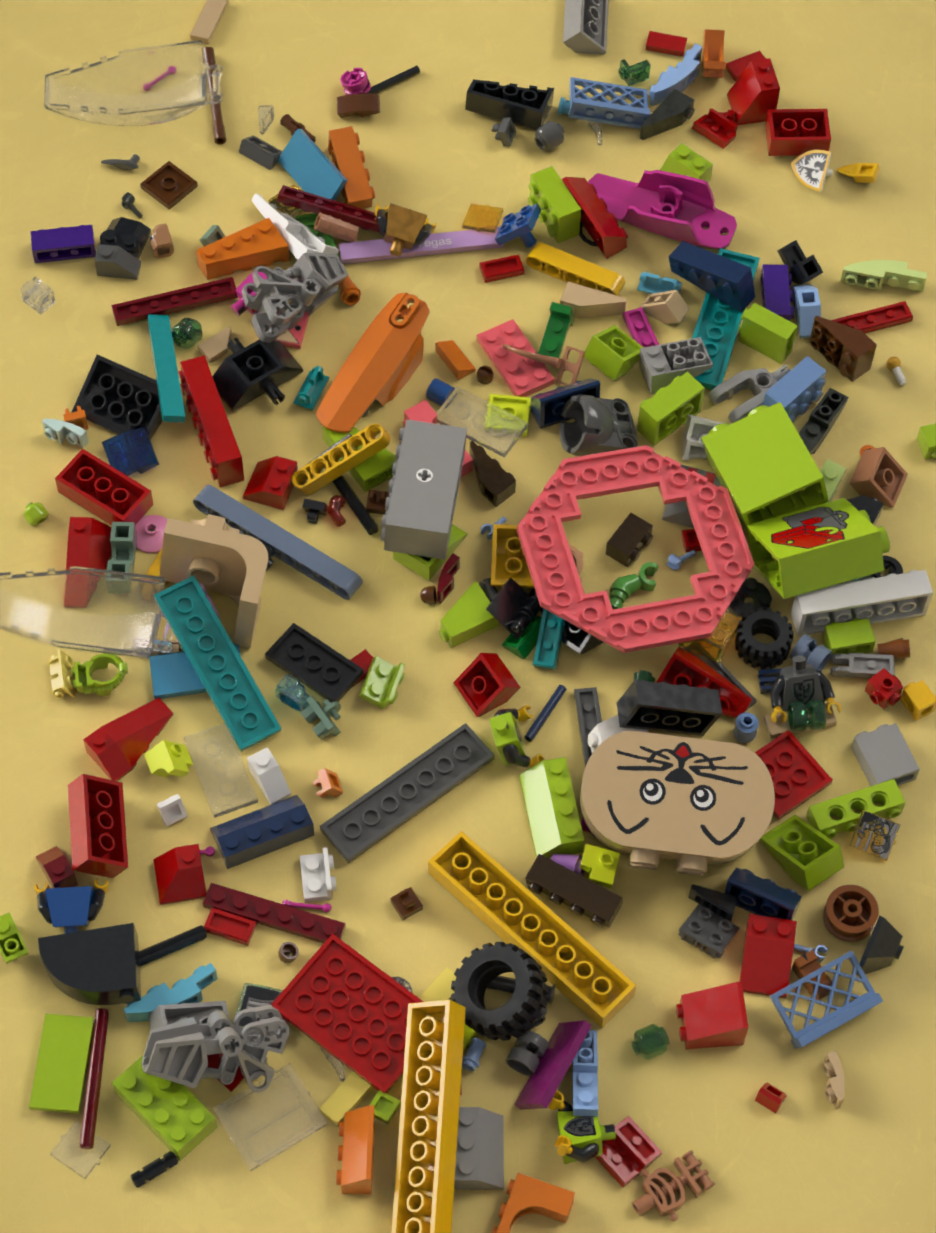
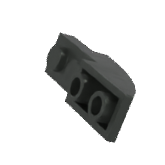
(822, 419)

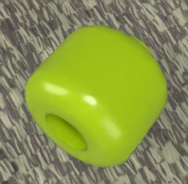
(35, 513)

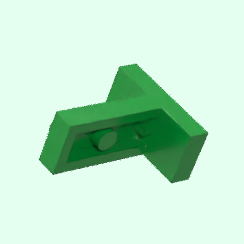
(556, 331)

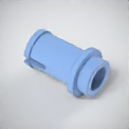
(473, 1054)

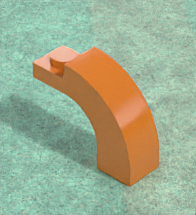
(712, 57)

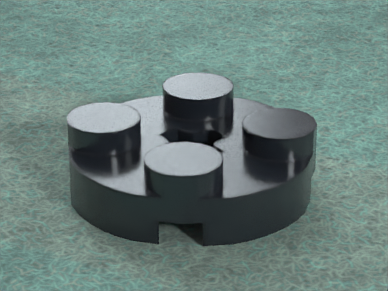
(754, 590)

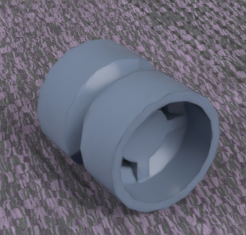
(814, 654)

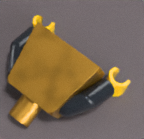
(402, 227)

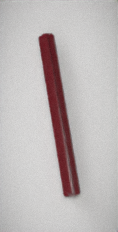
(94, 1079)

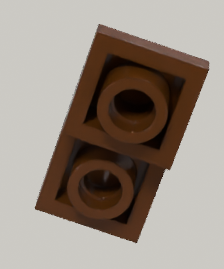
(363, 104)

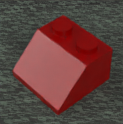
(271, 482)
(486, 683)

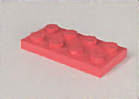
(519, 373)

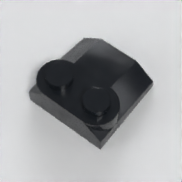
(127, 234)

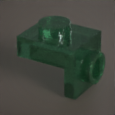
(635, 73)

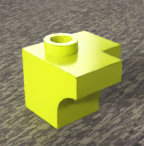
(169, 759)
(600, 864)

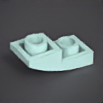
(62, 430)

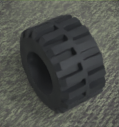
(764, 623)

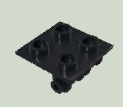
(514, 608)

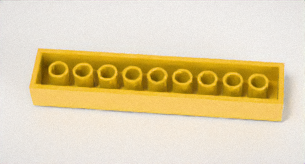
(529, 924)
(429, 1118)

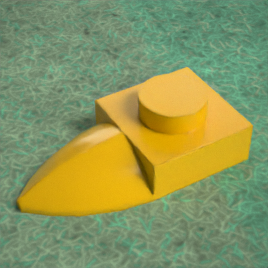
(861, 171)

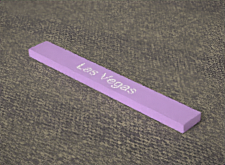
(435, 244)

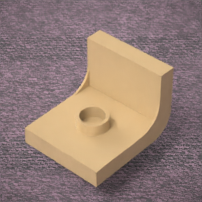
(220, 562)

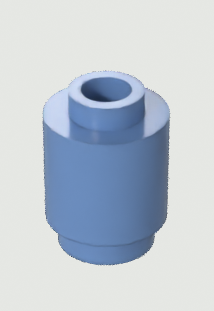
(746, 727)

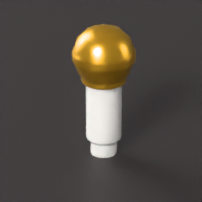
(894, 365)

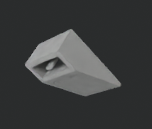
(666, 361)

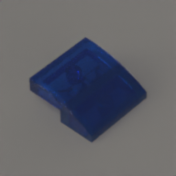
(131, 452)

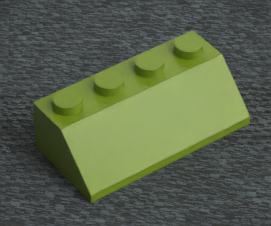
(552, 808)

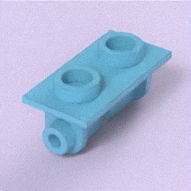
(652, 283)

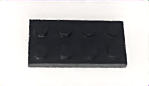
(314, 663)

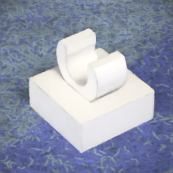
(172, 810)

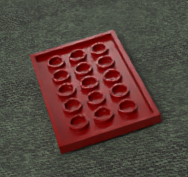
(350, 1012)

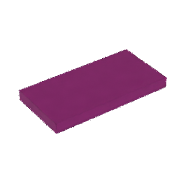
(553, 1065)

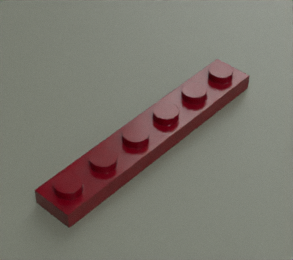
(317, 204)
(174, 301)
(273, 914)

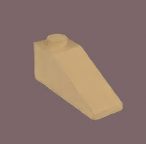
(591, 302)

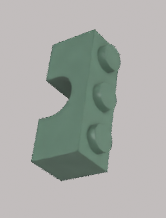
(123, 547)

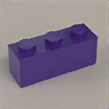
(63, 243)
(775, 290)

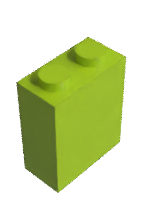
(767, 333)

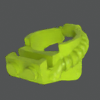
(87, 685)

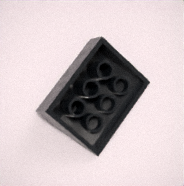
(119, 398)

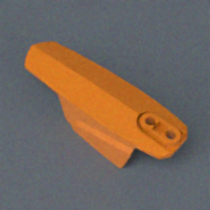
(377, 365)

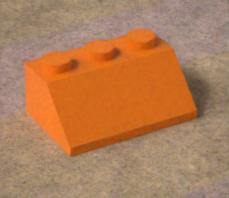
(357, 1151)

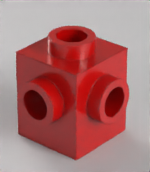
(884, 689)

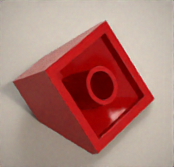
(180, 875)

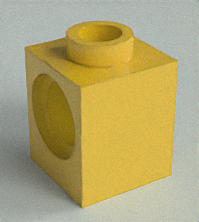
(918, 699)

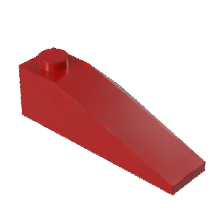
(88, 543)
(692, 671)

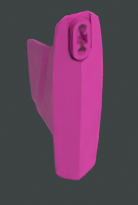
(668, 206)

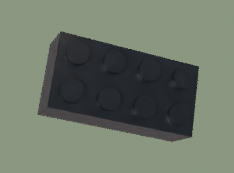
(669, 708)

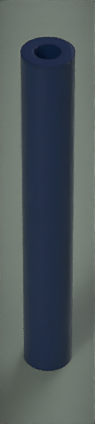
(544, 714)

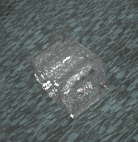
(37, 295)

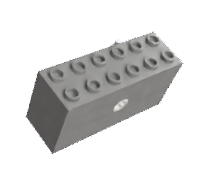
(423, 489)

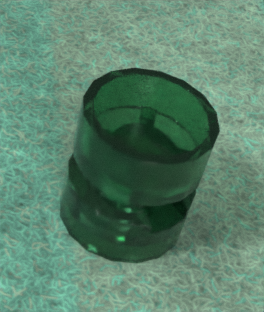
(799, 712)

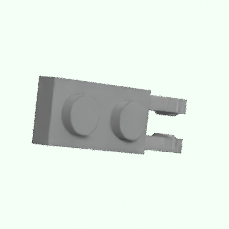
(861, 664)

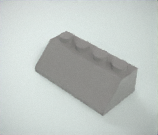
(586, 26)

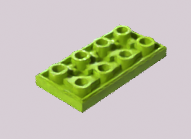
(62, 1063)

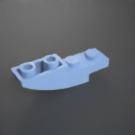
(677, 78)
(585, 1077)

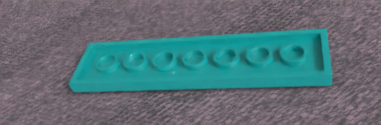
(719, 326)
(217, 663)

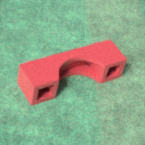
(425, 413)

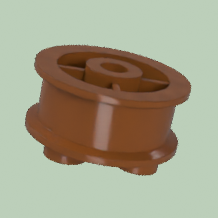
(850, 913)

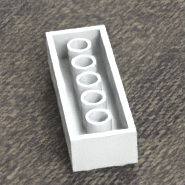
(872, 599)

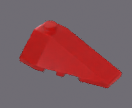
(124, 740)

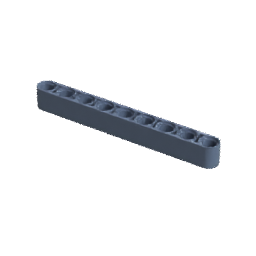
(284, 544)

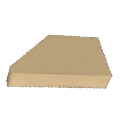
(216, 345)

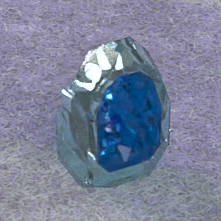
(292, 693)

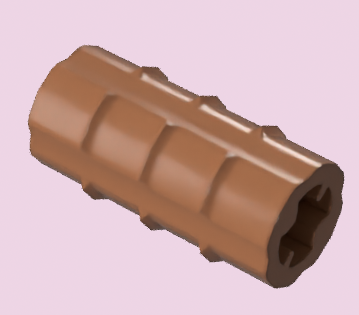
(336, 228)

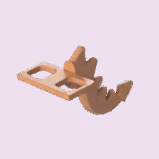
(560, 363)

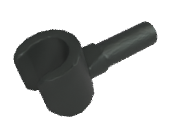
(127, 202)

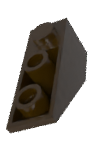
(492, 479)

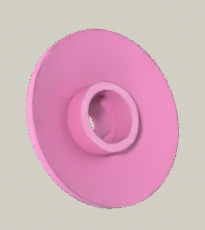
(150, 541)

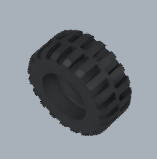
(519, 1010)

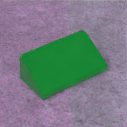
(526, 642)

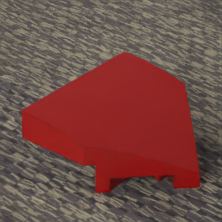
(717, 127)

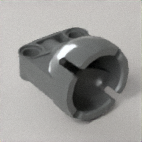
(598, 426)

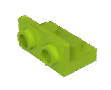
(382, 682)

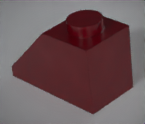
(57, 868)

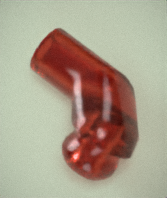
(333, 511)

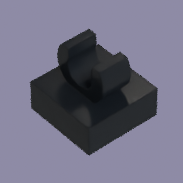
(314, 508)

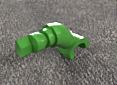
(627, 585)

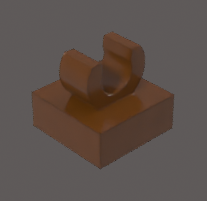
(376, 501)
(406, 903)

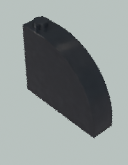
(95, 964)

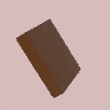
(169, 185)

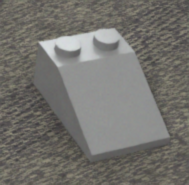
(173, 1013)

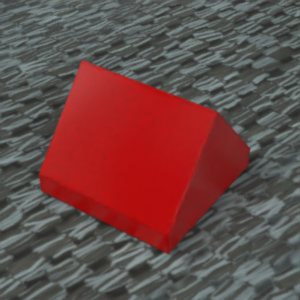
(770, 1097)

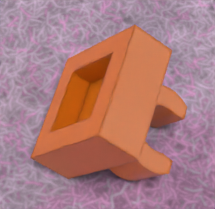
(77, 418)
(329, 782)

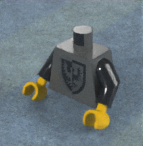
(800, 684)

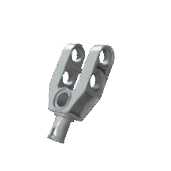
(747, 380)

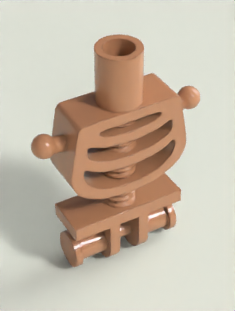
(656, 1196)

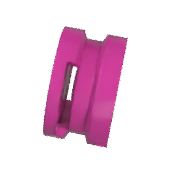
(355, 82)

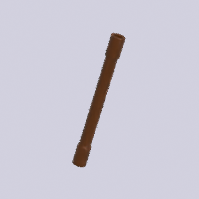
(218, 127)

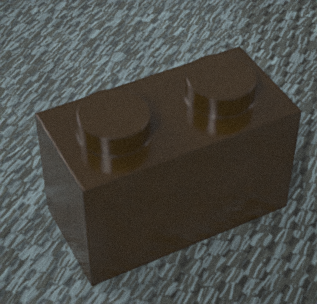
(629, 540)

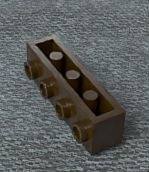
(574, 891)

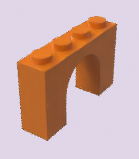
(533, 1197)

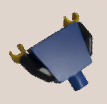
(71, 905)

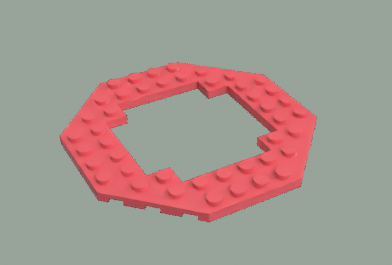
(644, 624)

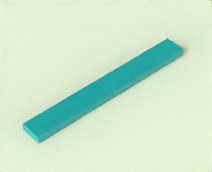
(166, 368)

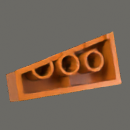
(349, 161)
(243, 250)

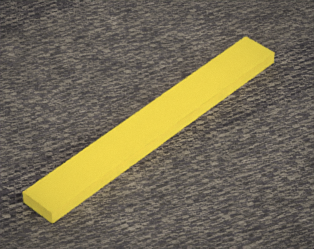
(354, 1088)

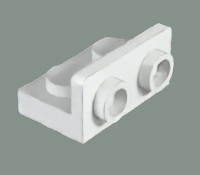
(316, 876)

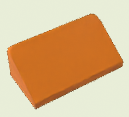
(454, 358)

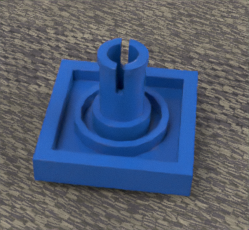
(519, 226)

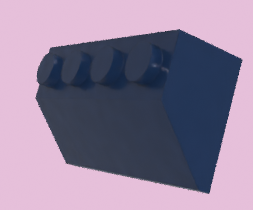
(263, 831)

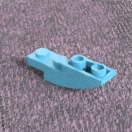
(182, 992)

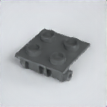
(708, 930)

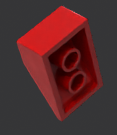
(767, 954)

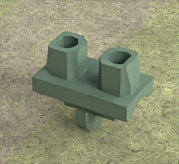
(326, 725)

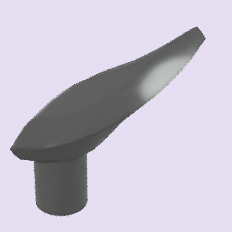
(123, 164)

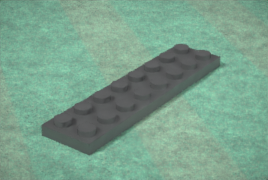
(406, 793)

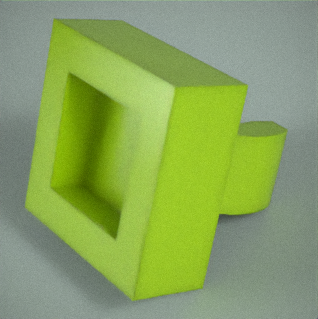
(385, 1107)

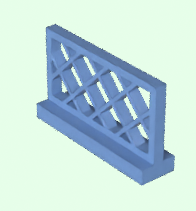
(605, 110)
(830, 1020)

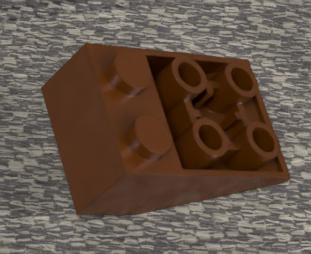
(843, 347)

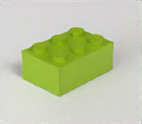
(559, 208)
(670, 408)

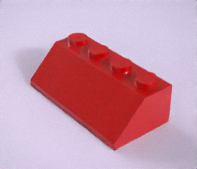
(595, 217)

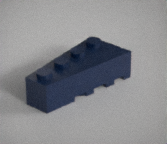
(714, 274)

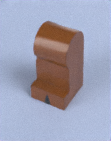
(807, 964)

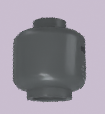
(549, 136)

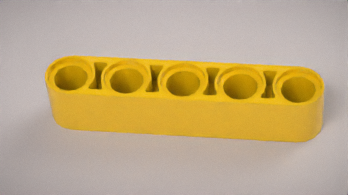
(573, 269)
(351, 459)

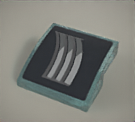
(255, 996)

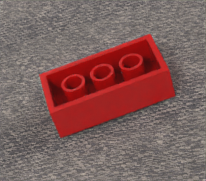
(103, 490)
(97, 826)

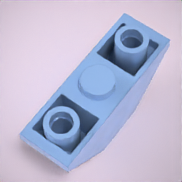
(806, 307)

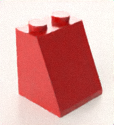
(754, 92)
(713, 1017)

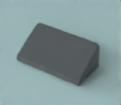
(260, 151)

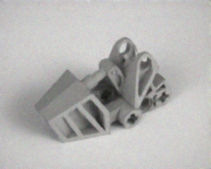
(305, 284)
(181, 1048)

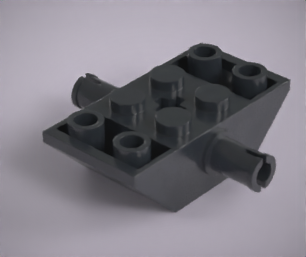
(254, 372)

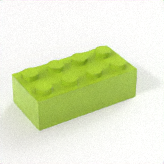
(165, 1109)

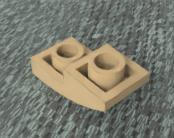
(835, 1086)

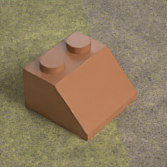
(879, 476)

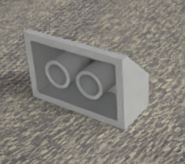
(479, 1150)

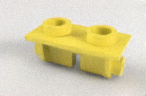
(61, 666)

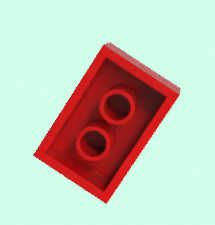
(797, 131)

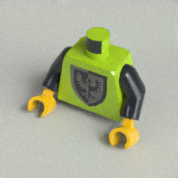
(509, 738)
(579, 1136)

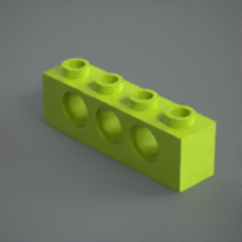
(885, 793)

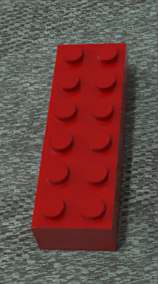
(211, 421)

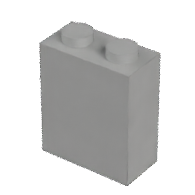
(885, 755)

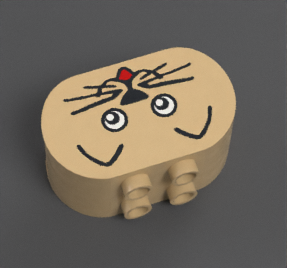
(676, 799)

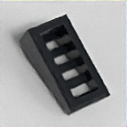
(716, 901)

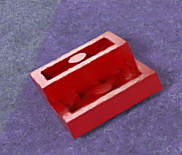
(628, 1152)

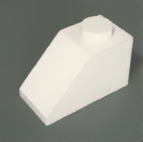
(268, 776)

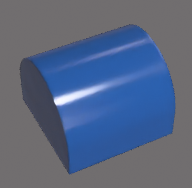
(439, 391)

